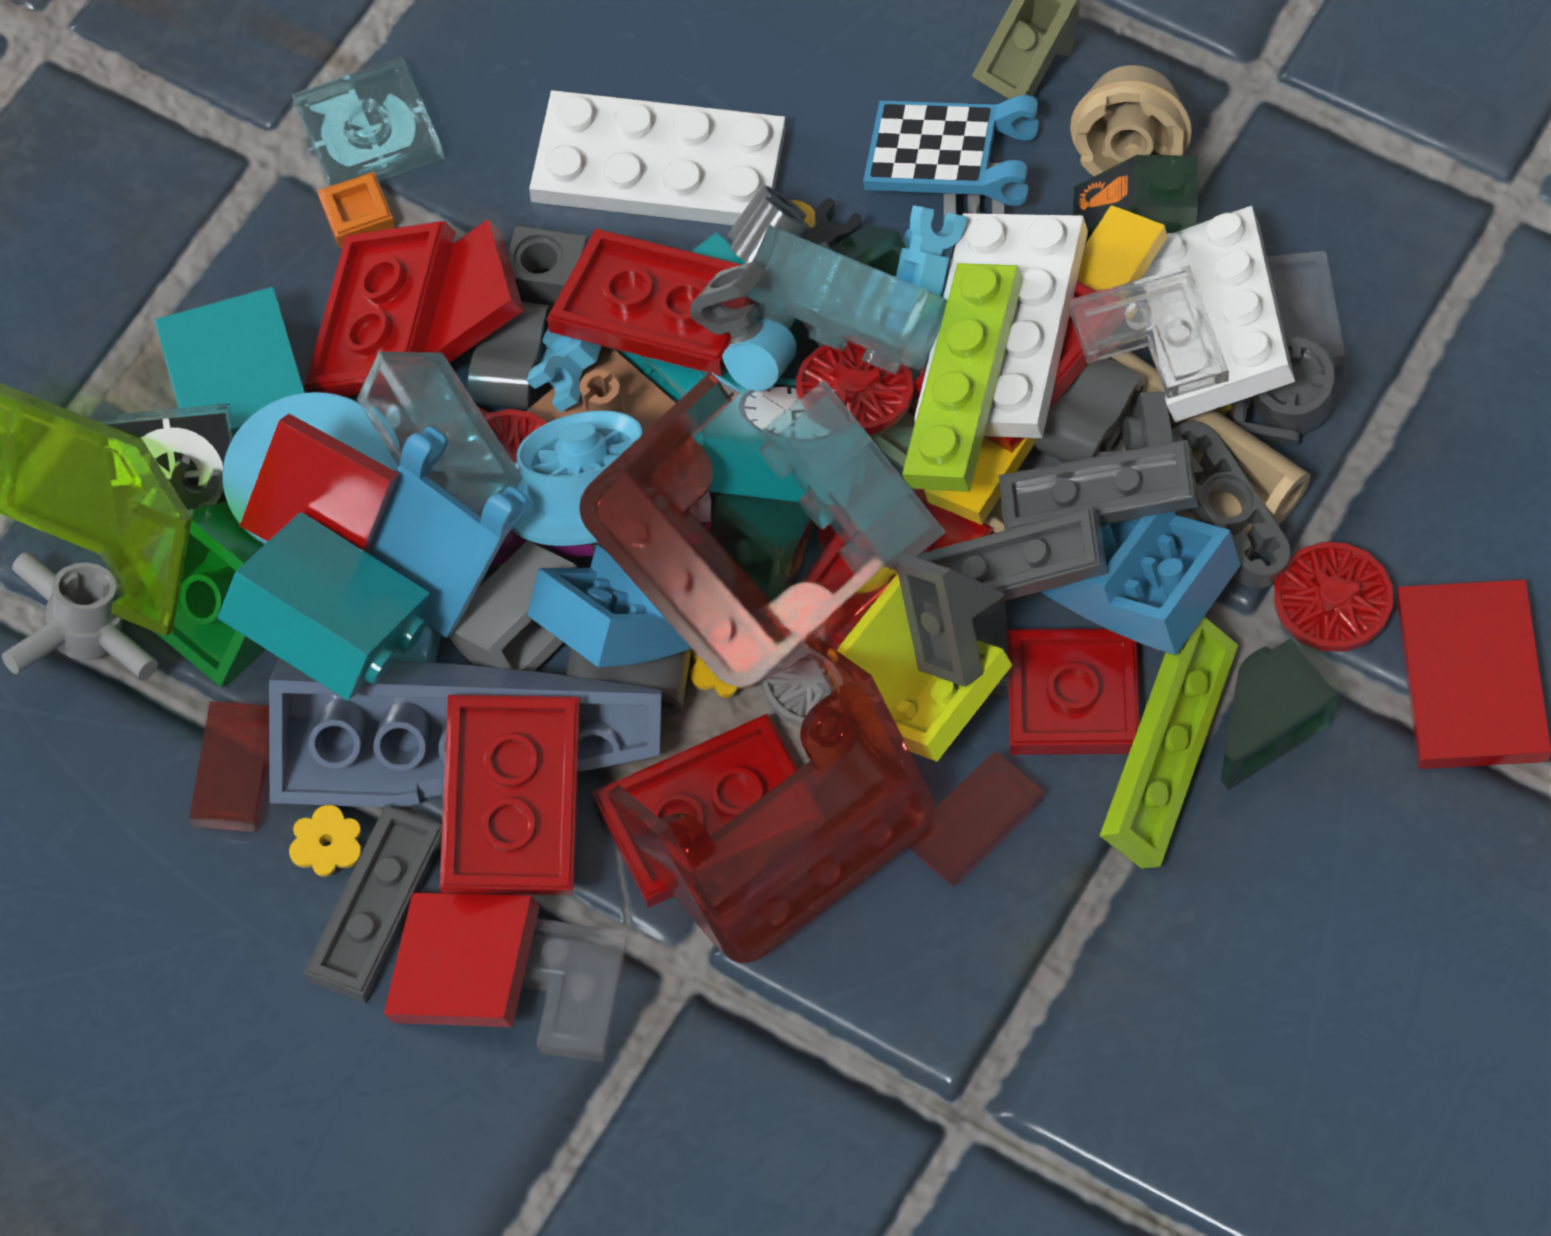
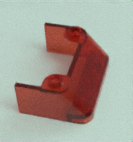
(646, 525)
(806, 836)

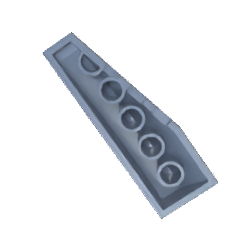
(392, 735)

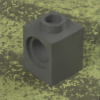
(543, 249)

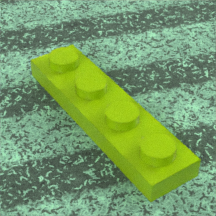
(962, 377)
(1168, 746)

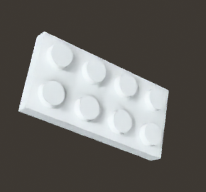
(654, 157)
(1049, 261)
(1241, 304)

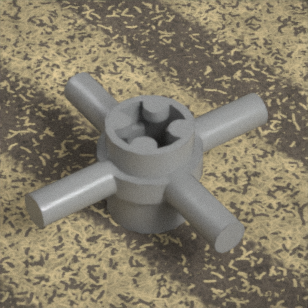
(76, 618)

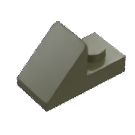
(1027, 45)

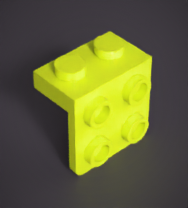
(924, 707)

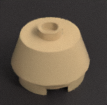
(1129, 115)

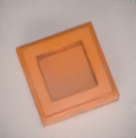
(355, 207)

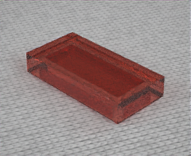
(232, 767)
(976, 818)

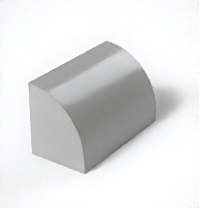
(496, 621)

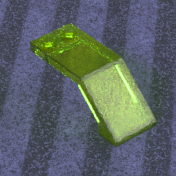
(98, 494)

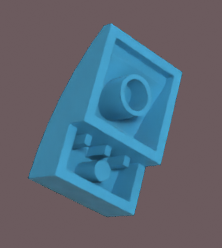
(1158, 579)
(602, 614)

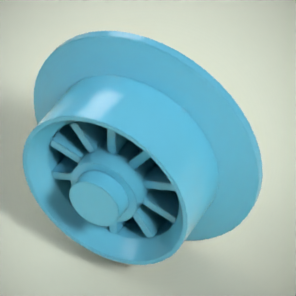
(325, 411)
(560, 464)

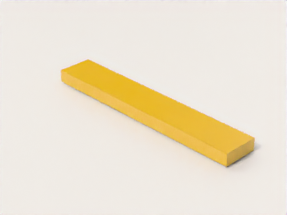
(1113, 256)

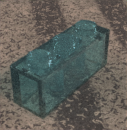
(846, 302)
(421, 390)
(847, 480)

